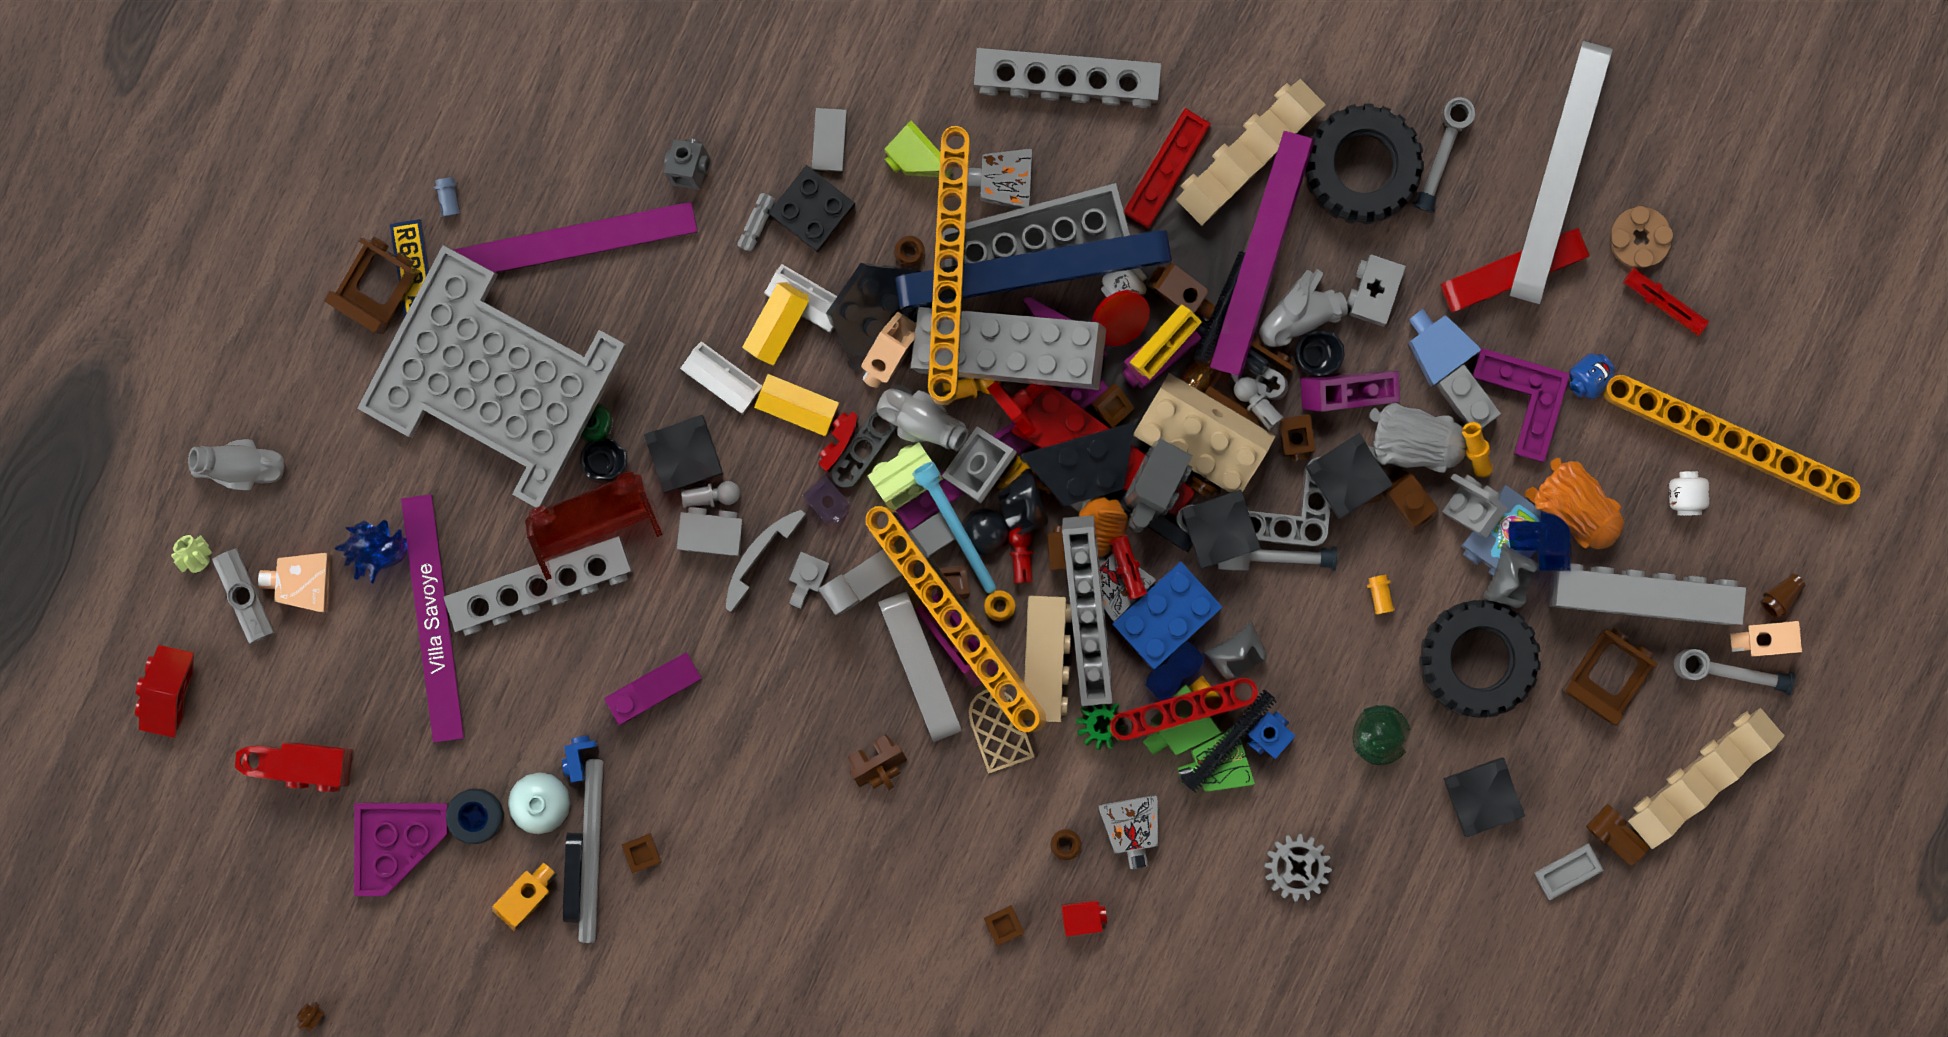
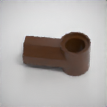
(1612, 830)

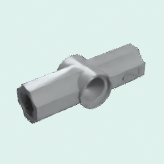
(234, 577)

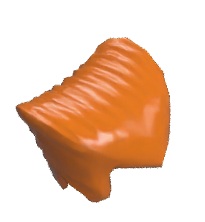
(1109, 521)

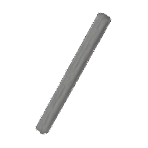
(590, 851)

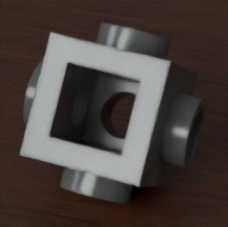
(687, 164)

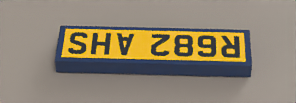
(409, 240)

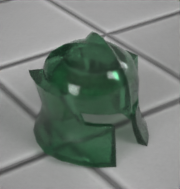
(1380, 734)

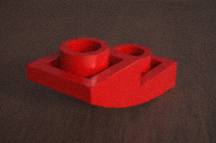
(843, 432)

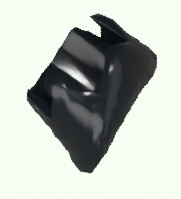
(1023, 504)

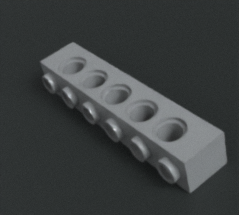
(1052, 65)
(461, 604)
(1087, 610)

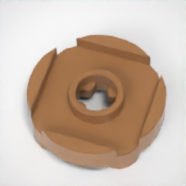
(1658, 236)

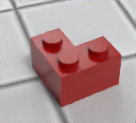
(164, 690)

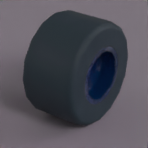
(465, 820)

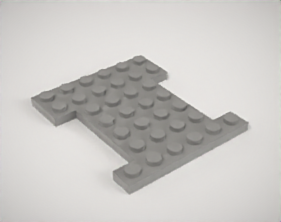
(489, 375)

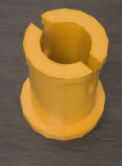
(1014, 471)
(1381, 594)
(1212, 699)

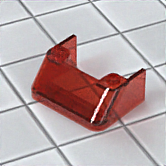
(589, 517)

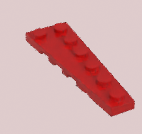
(1061, 420)

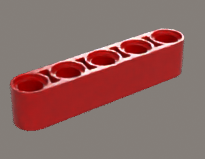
(1500, 275)
(1197, 702)

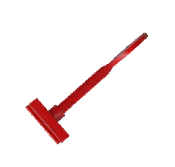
(1122, 315)

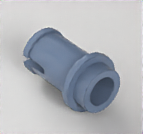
(447, 196)

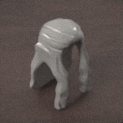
(1416, 439)

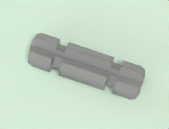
(756, 222)

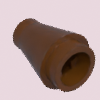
(1782, 596)

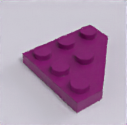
(393, 841)

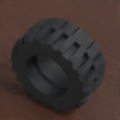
(1390, 131)
(1521, 648)

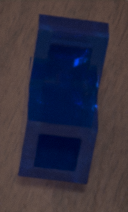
(1548, 537)

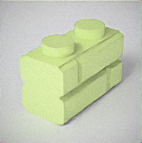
(895, 478)

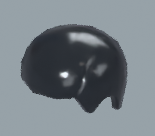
(1319, 353)
(603, 461)
(986, 530)

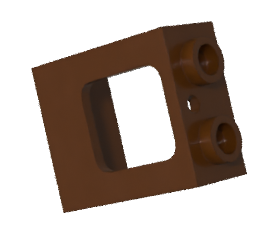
(363, 308)
(1225, 395)
(1595, 697)

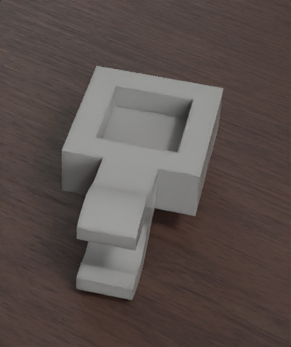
(807, 575)

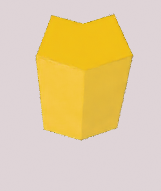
(776, 322)
(1161, 339)
(796, 405)

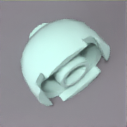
(539, 803)

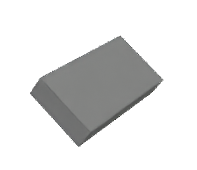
(829, 139)
(1568, 871)

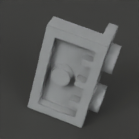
(1474, 506)

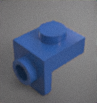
(573, 763)

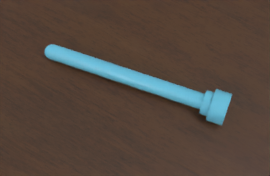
(928, 477)

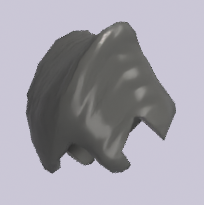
(1511, 578)
(1237, 653)

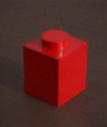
(1083, 917)

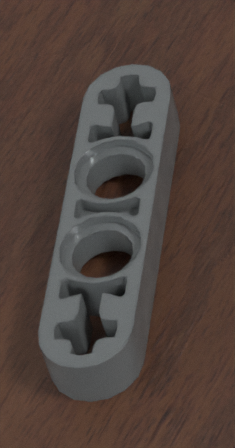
(868, 434)

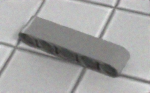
(920, 666)

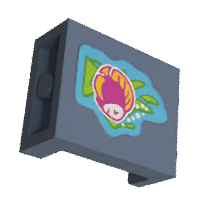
(1488, 549)

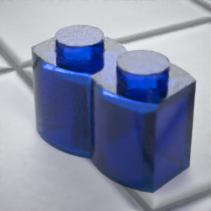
(1168, 677)

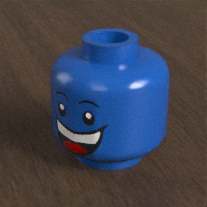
(1591, 375)

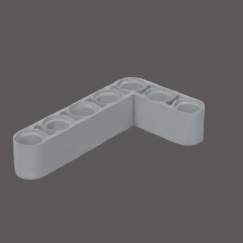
(1296, 523)
(879, 570)

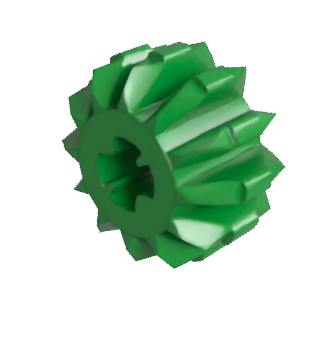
(1091, 719)

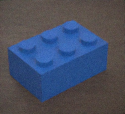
(1166, 615)

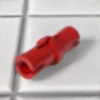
(1127, 567)

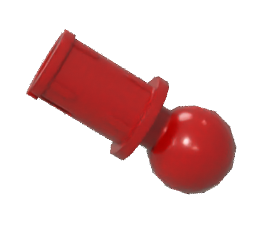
(1021, 557)

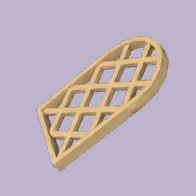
(1011, 762)

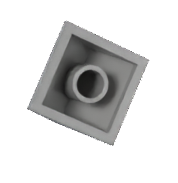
(979, 464)

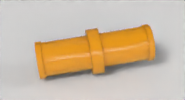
(1477, 449)

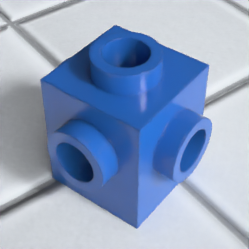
(1277, 742)

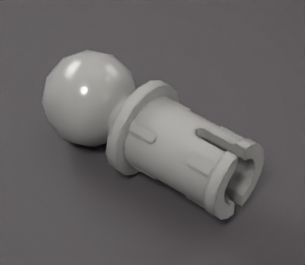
(1247, 391)
(726, 493)

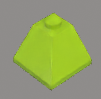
(914, 154)

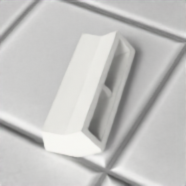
(819, 298)
(721, 377)

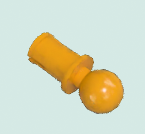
(969, 387)

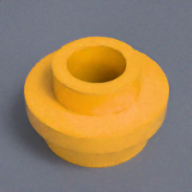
(989, 605)

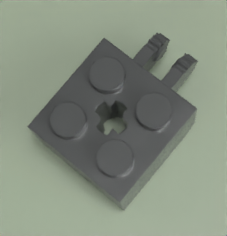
(1155, 483)

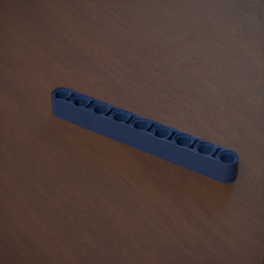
(1041, 268)

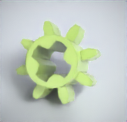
(191, 554)

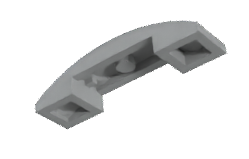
(737, 588)

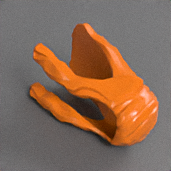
(1580, 503)

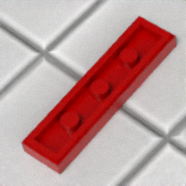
(1166, 168)

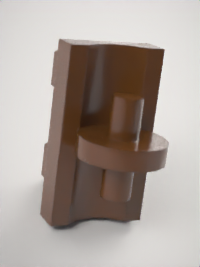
(881, 767)

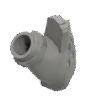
(1302, 311)
(921, 419)
(236, 464)

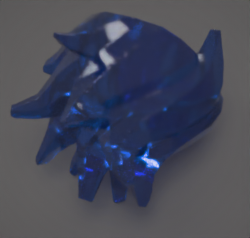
(372, 548)

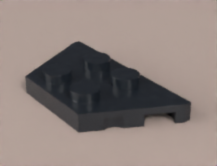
(865, 308)
(1084, 465)

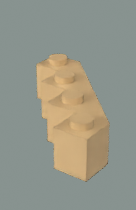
(1247, 155)
(1705, 777)

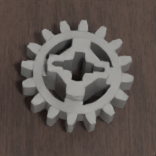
(1308, 857)

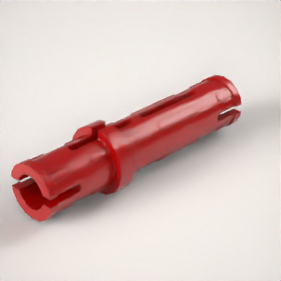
(1635, 280)

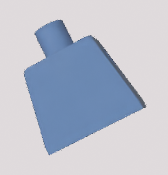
(1439, 346)

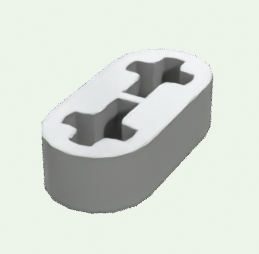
(1269, 375)

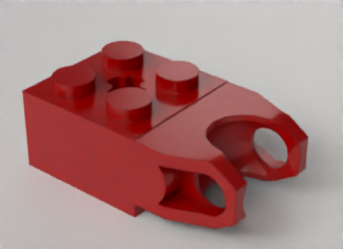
(299, 765)

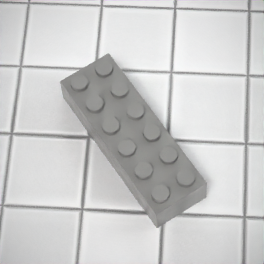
(1044, 226)
(1018, 349)
(1648, 597)

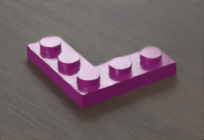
(1546, 393)

